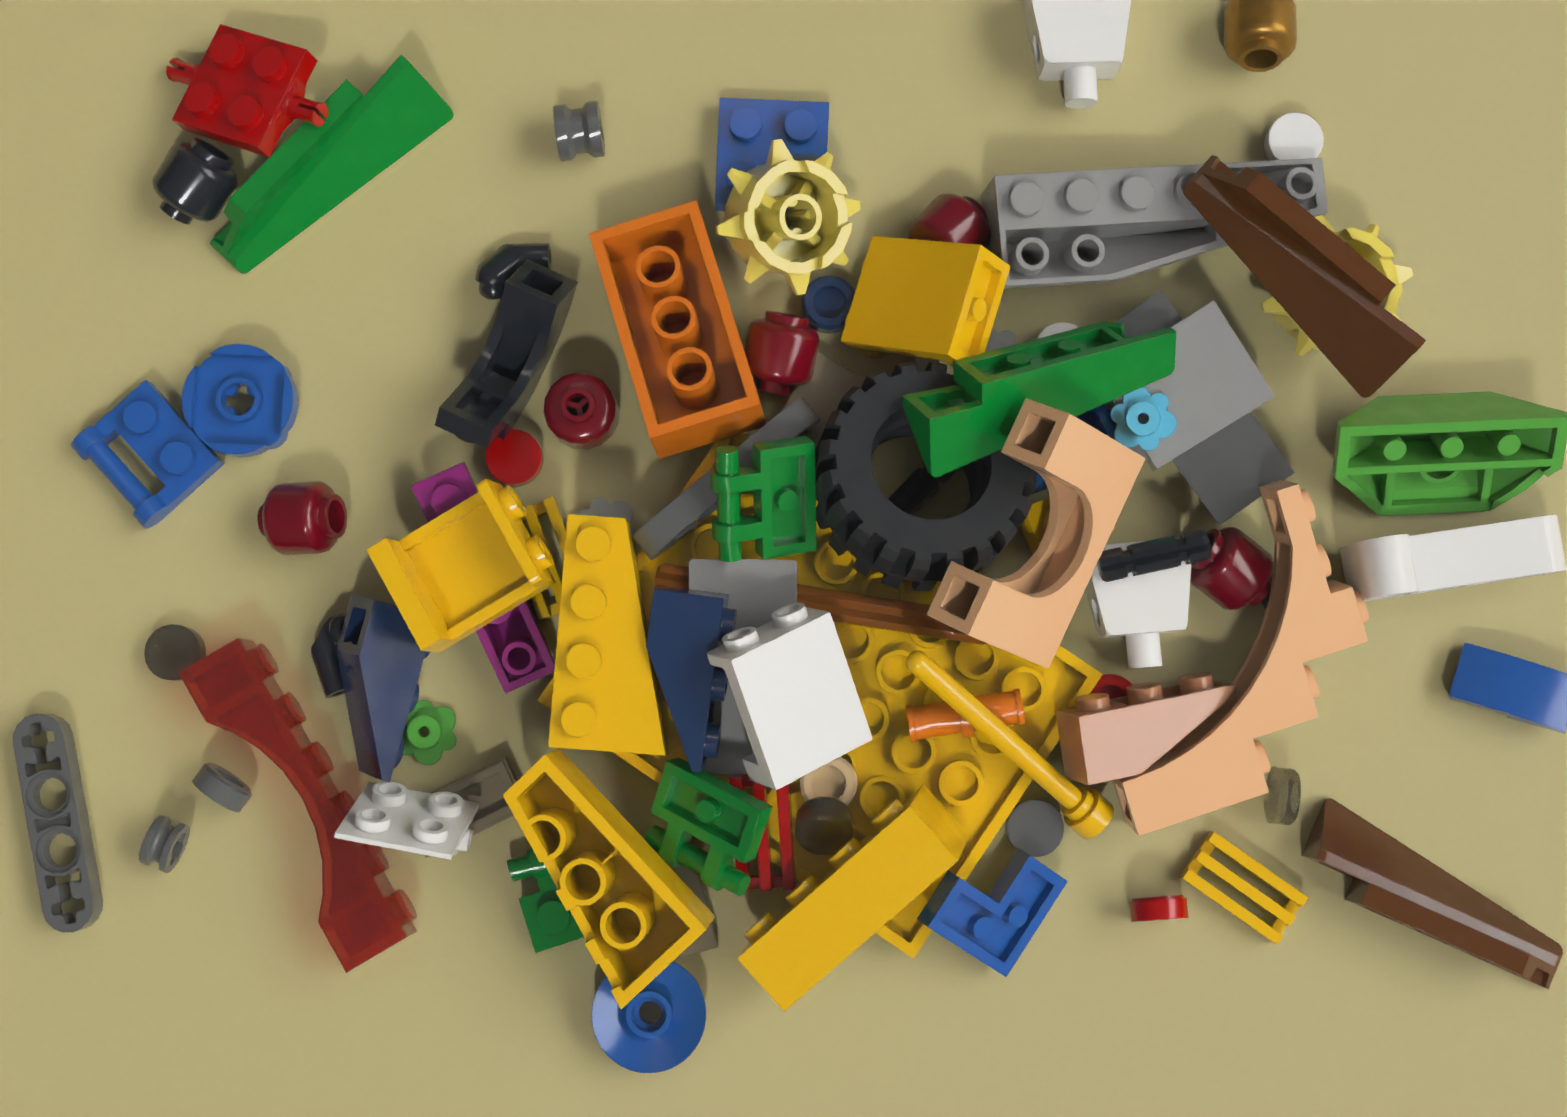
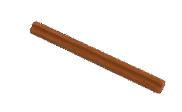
(850, 607)

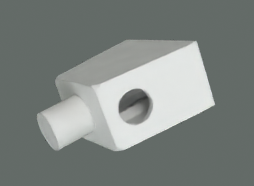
(1077, 43)
(1140, 609)

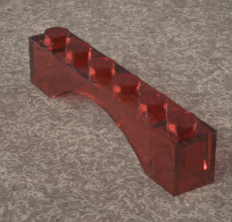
(358, 902)

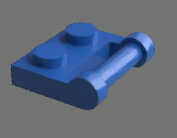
(161, 441)

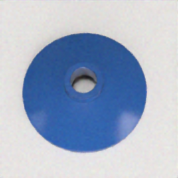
(656, 1044)

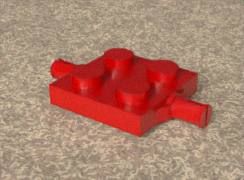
(246, 90)

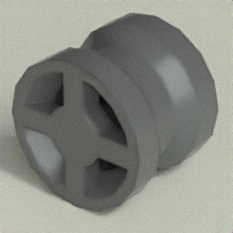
(579, 131)

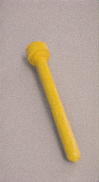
(1083, 808)

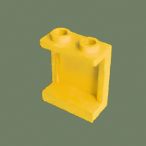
(925, 299)
(464, 567)

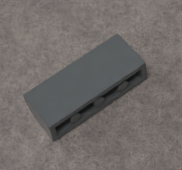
(1233, 461)

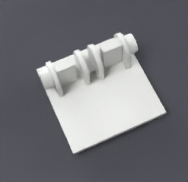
(410, 820)

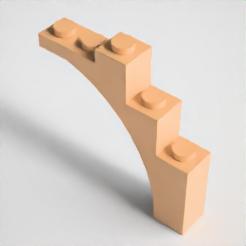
(1302, 622)

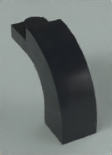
(513, 358)

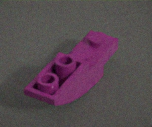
(514, 639)

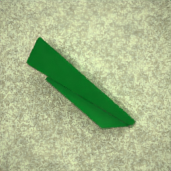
(329, 162)
(1061, 370)

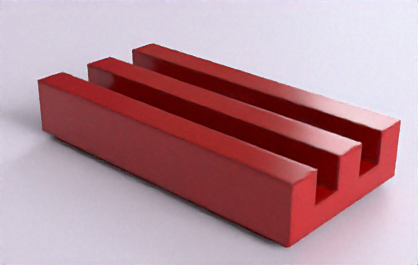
(766, 880)

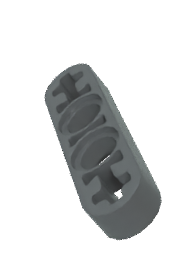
(700, 501)
(47, 824)

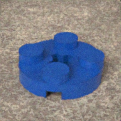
(219, 377)

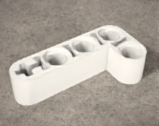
(1453, 557)

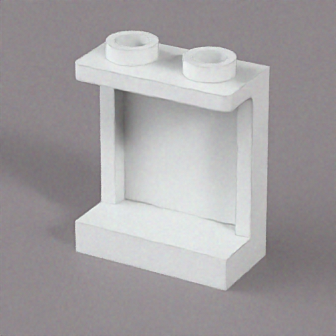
(792, 694)

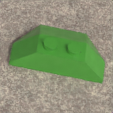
(1446, 451)

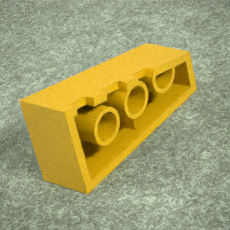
(602, 671)
(607, 875)
(854, 898)

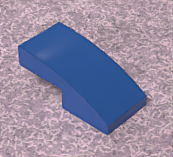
(1511, 687)

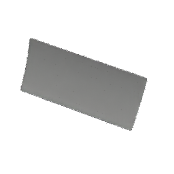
(756, 591)

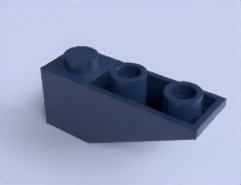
(680, 634)
(379, 681)

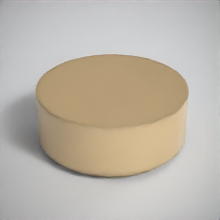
(831, 780)

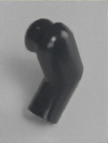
(504, 262)
(325, 656)

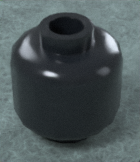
(194, 181)

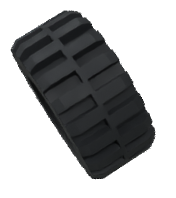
(879, 531)

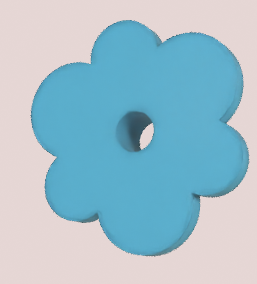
(1131, 432)

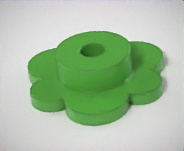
(439, 722)

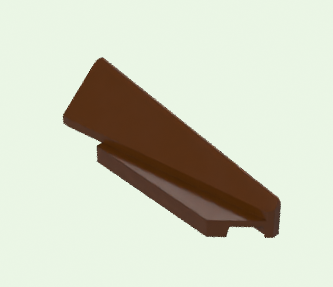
(1308, 272)
(1425, 897)

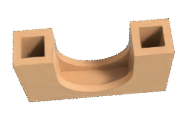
(1087, 489)

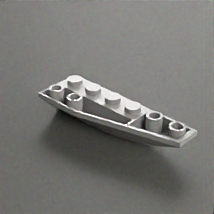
(1115, 220)

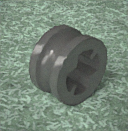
(164, 844)

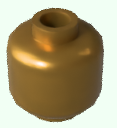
(1260, 32)

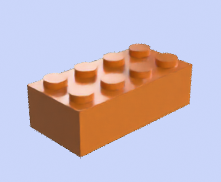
(677, 330)

